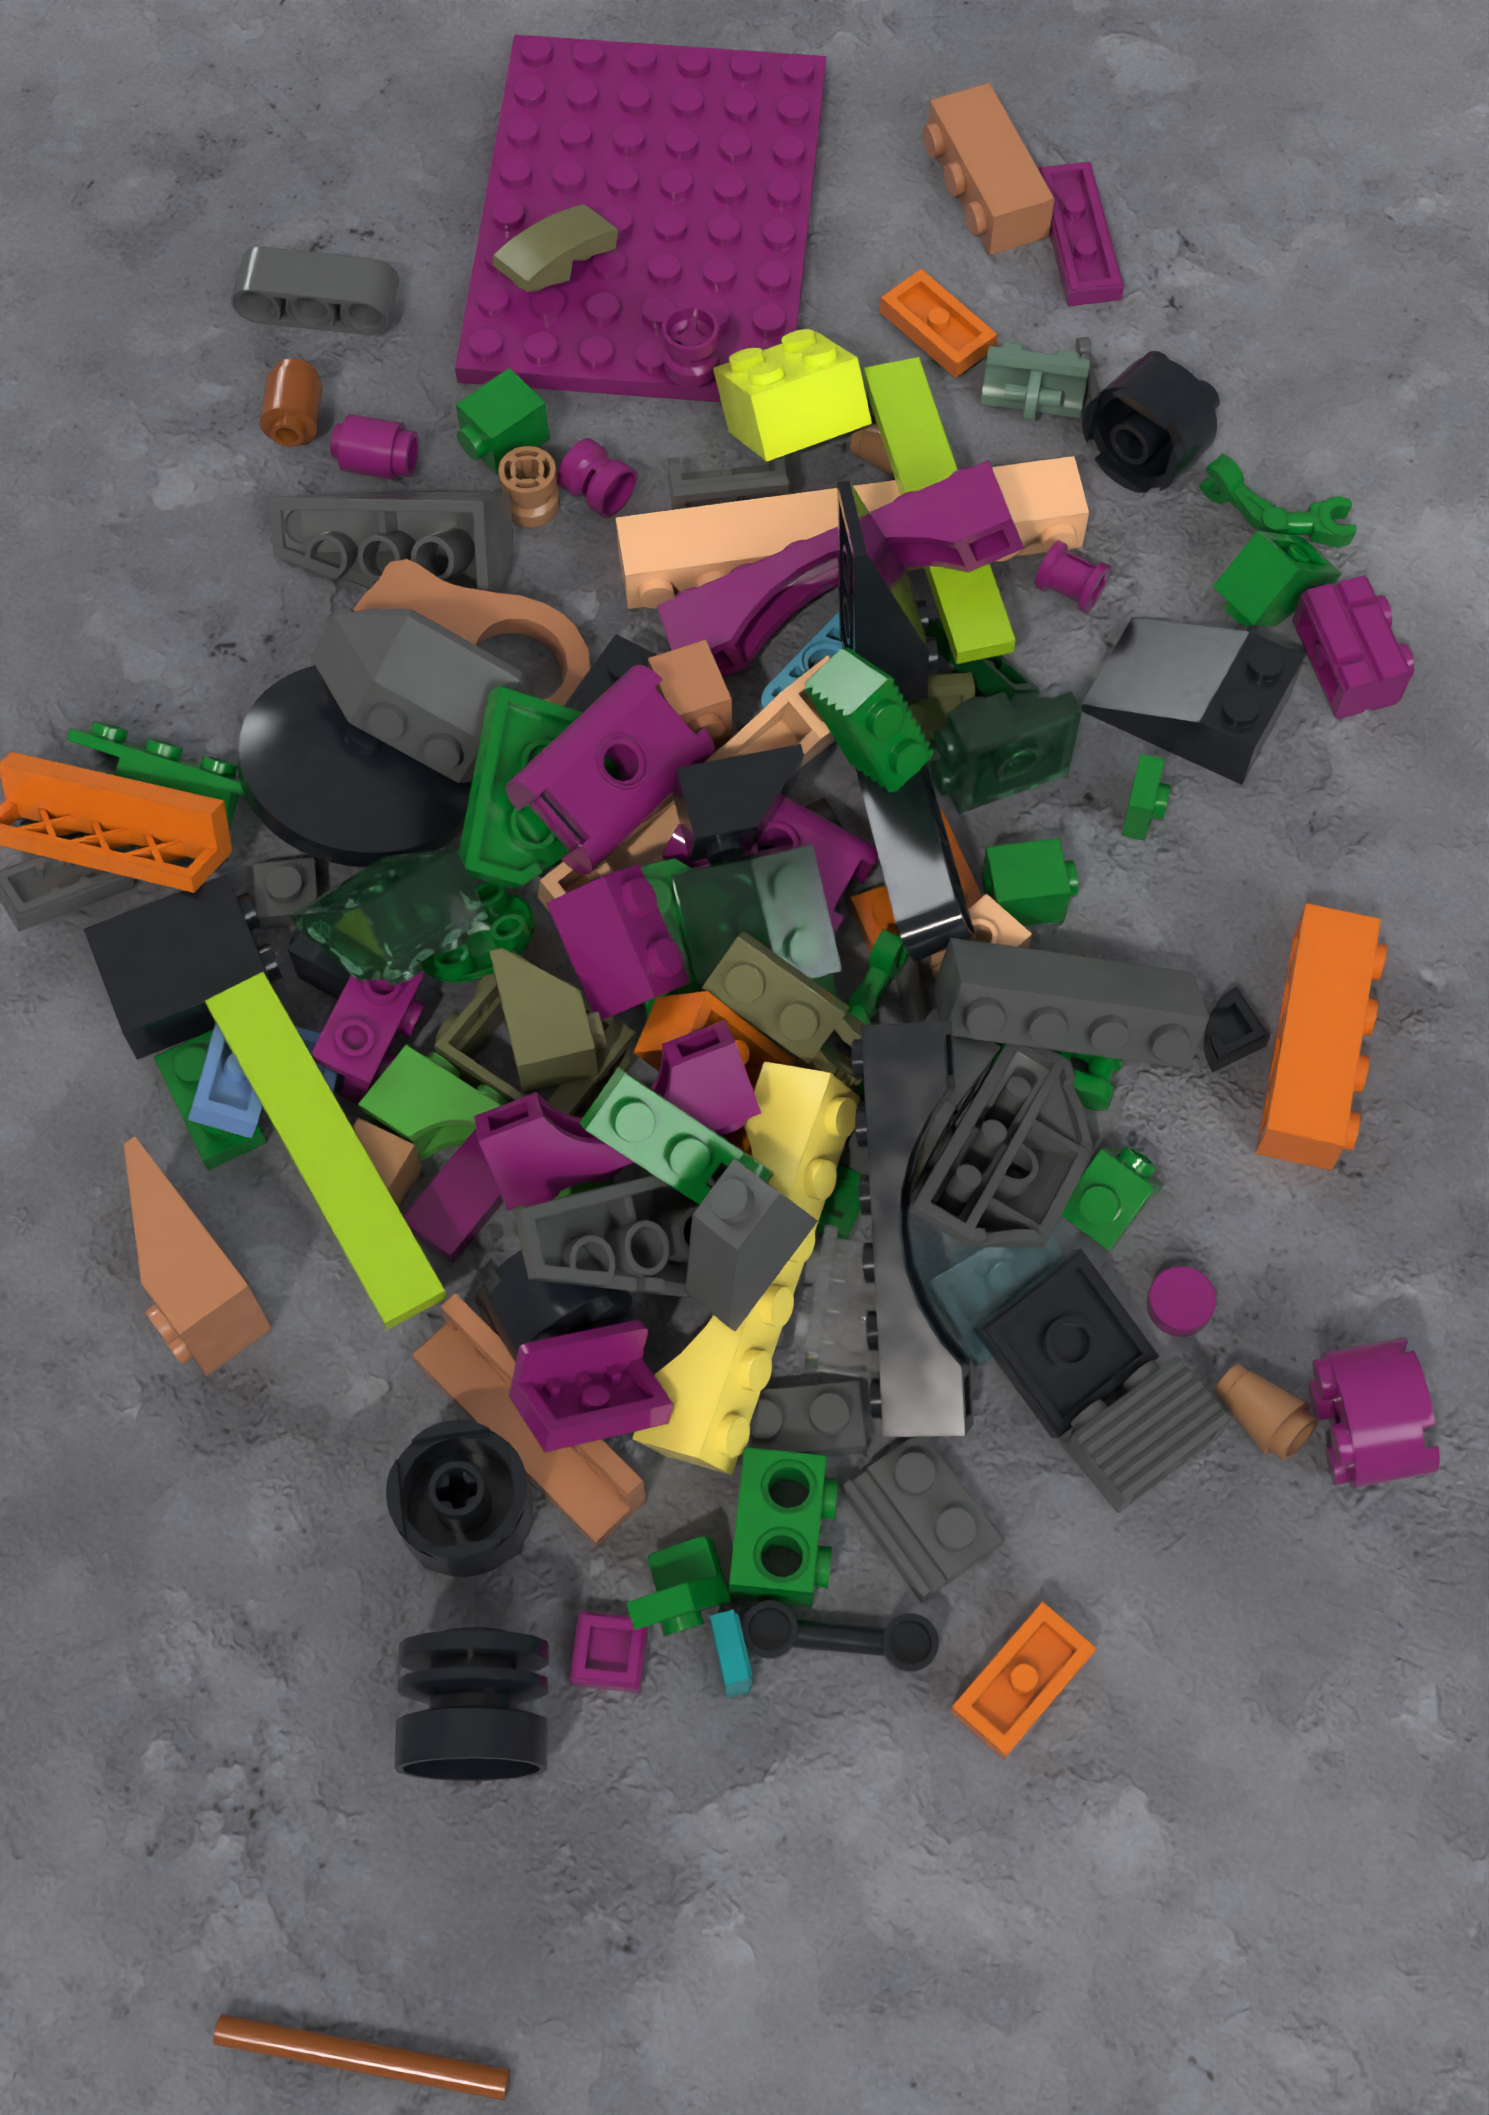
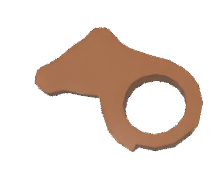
(482, 615)

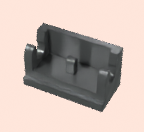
(725, 485)

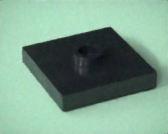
(1065, 1342)

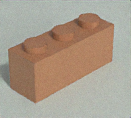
(988, 169)

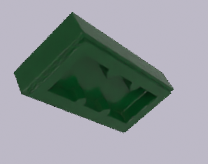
(989, 674)

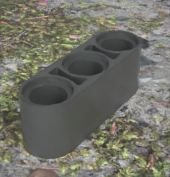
(315, 290)

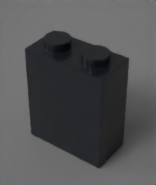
(173, 958)

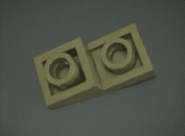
(547, 248)

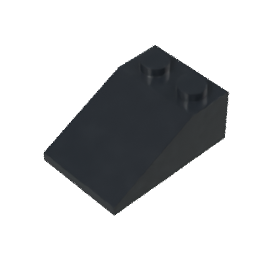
(878, 601)
(1196, 691)

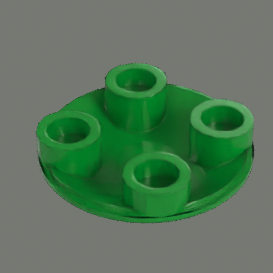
(508, 927)

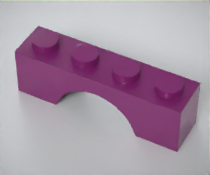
(543, 1151)

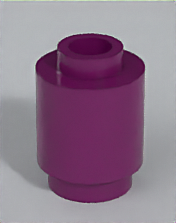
(375, 447)

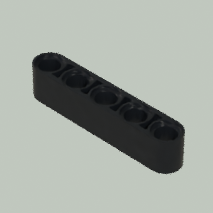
(917, 864)

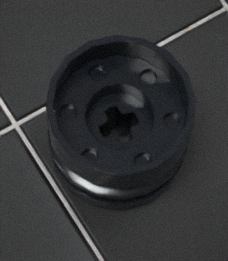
(472, 1719)

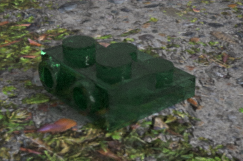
(1001, 751)

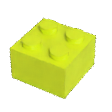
(792, 394)

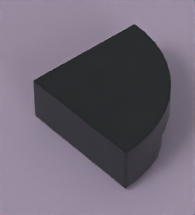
(1232, 1031)

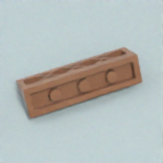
(476, 1373)

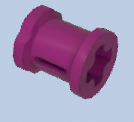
(1072, 576)

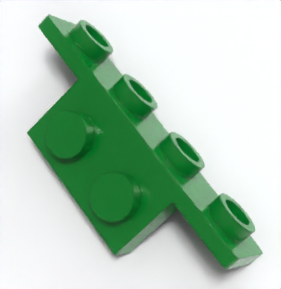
(162, 764)

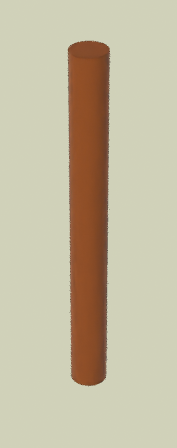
(362, 2057)

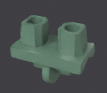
(1035, 381)

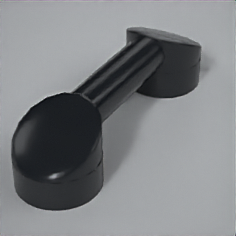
(906, 1643)

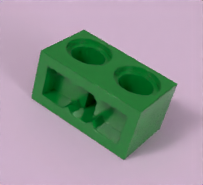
(767, 1526)

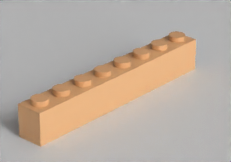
(702, 543)

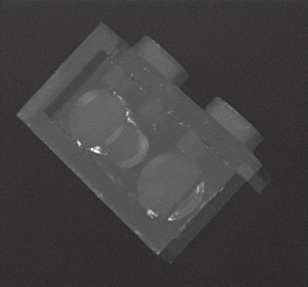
(836, 1322)

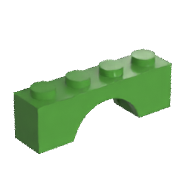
(432, 1107)

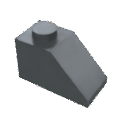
(741, 1243)

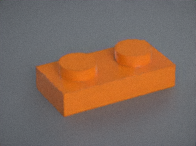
(938, 323)
(1023, 1680)

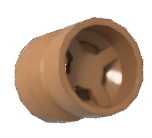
(531, 480)

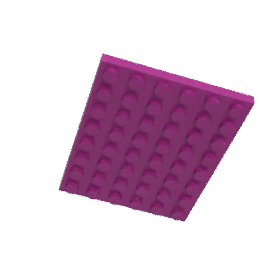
(698, 169)

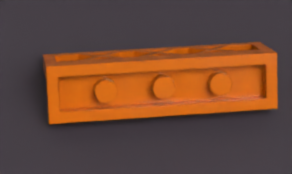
(117, 815)

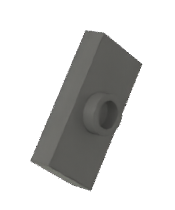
(51, 887)

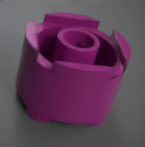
(1375, 1413)

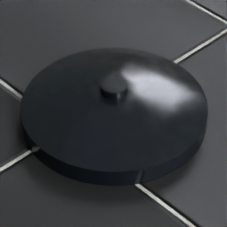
(336, 785)

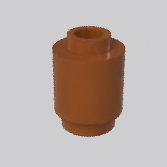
(291, 403)

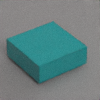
(731, 1653)

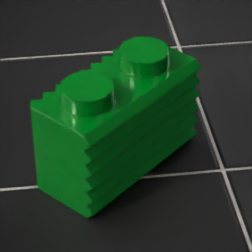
(869, 719)

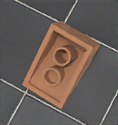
(197, 1293)

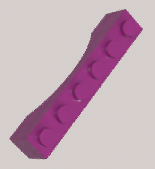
(945, 525)

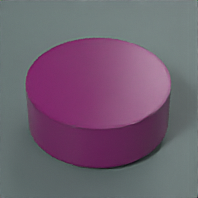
(1181, 1301)

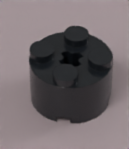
(1151, 423)
(537, 1310)
(425, 1485)

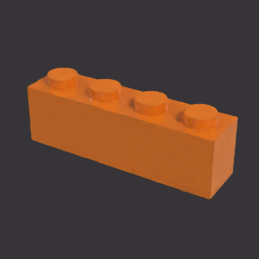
(1320, 1038)

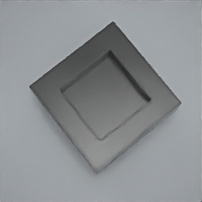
(283, 889)

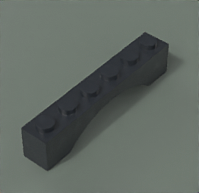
(921, 1366)

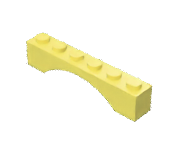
(722, 1370)

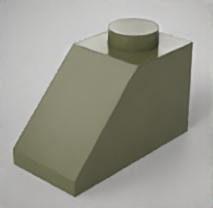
(546, 1024)

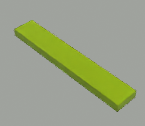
(919, 458)
(326, 1151)

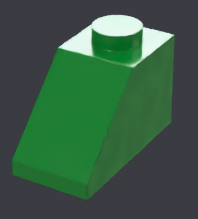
(1270, 577)

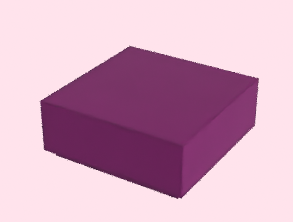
(608, 1653)

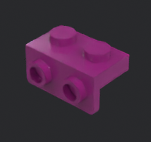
(365, 1029)
(588, 1386)

